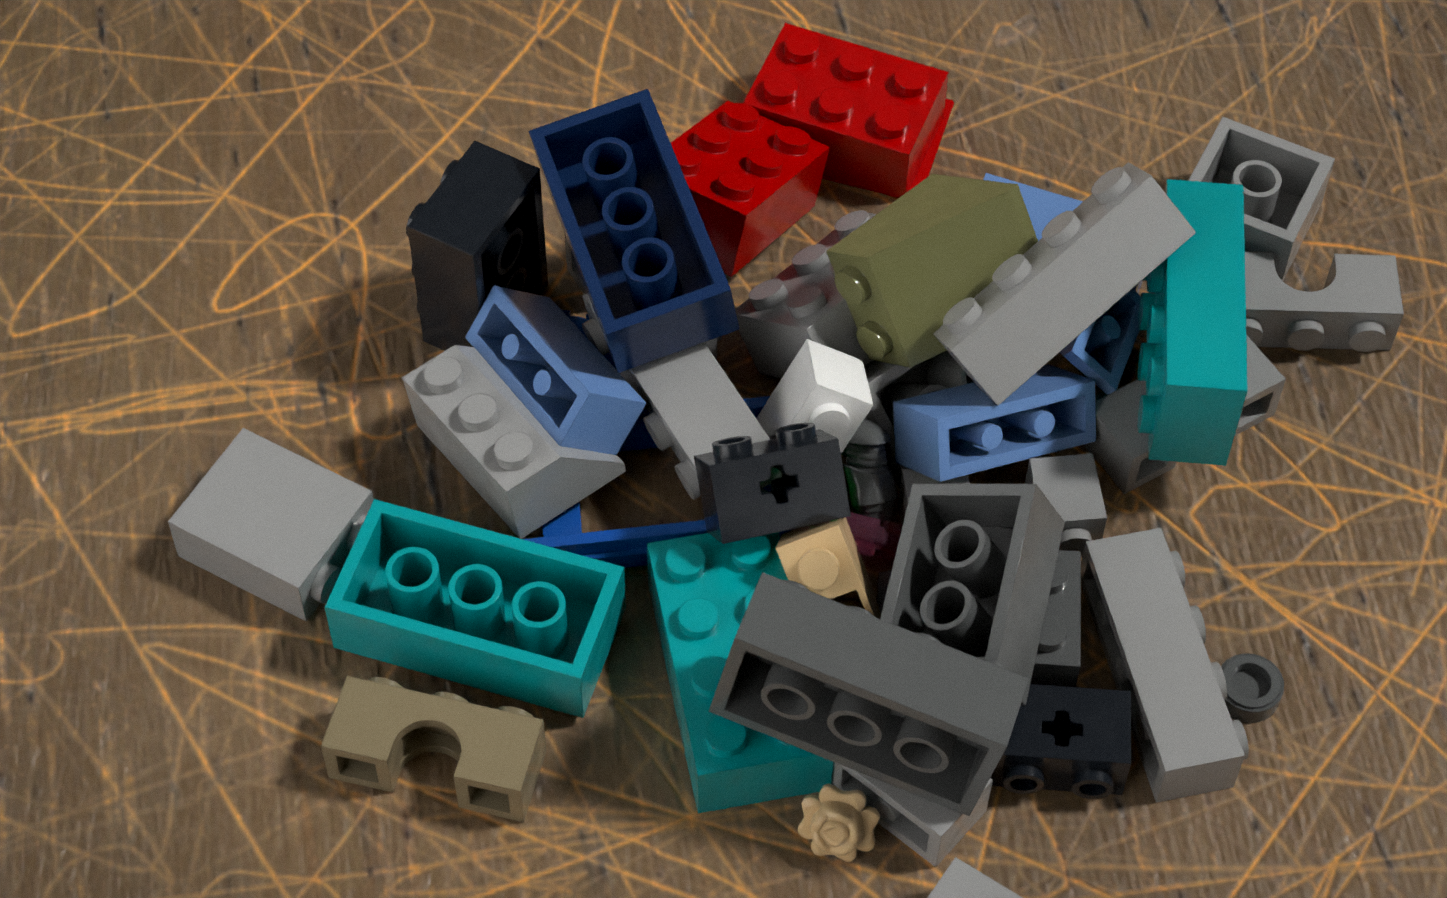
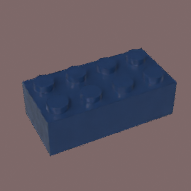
(634, 231)

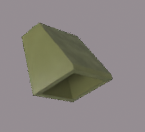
(924, 258)

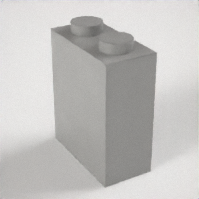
(271, 523)

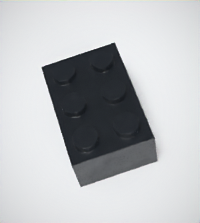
(476, 234)

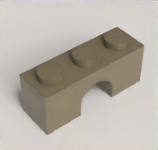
(385, 726)

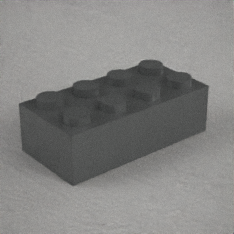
(868, 694)

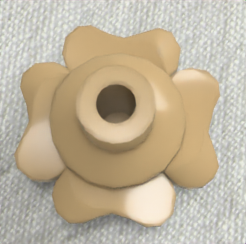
(838, 822)

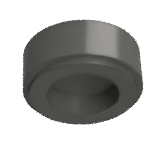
(1252, 687)

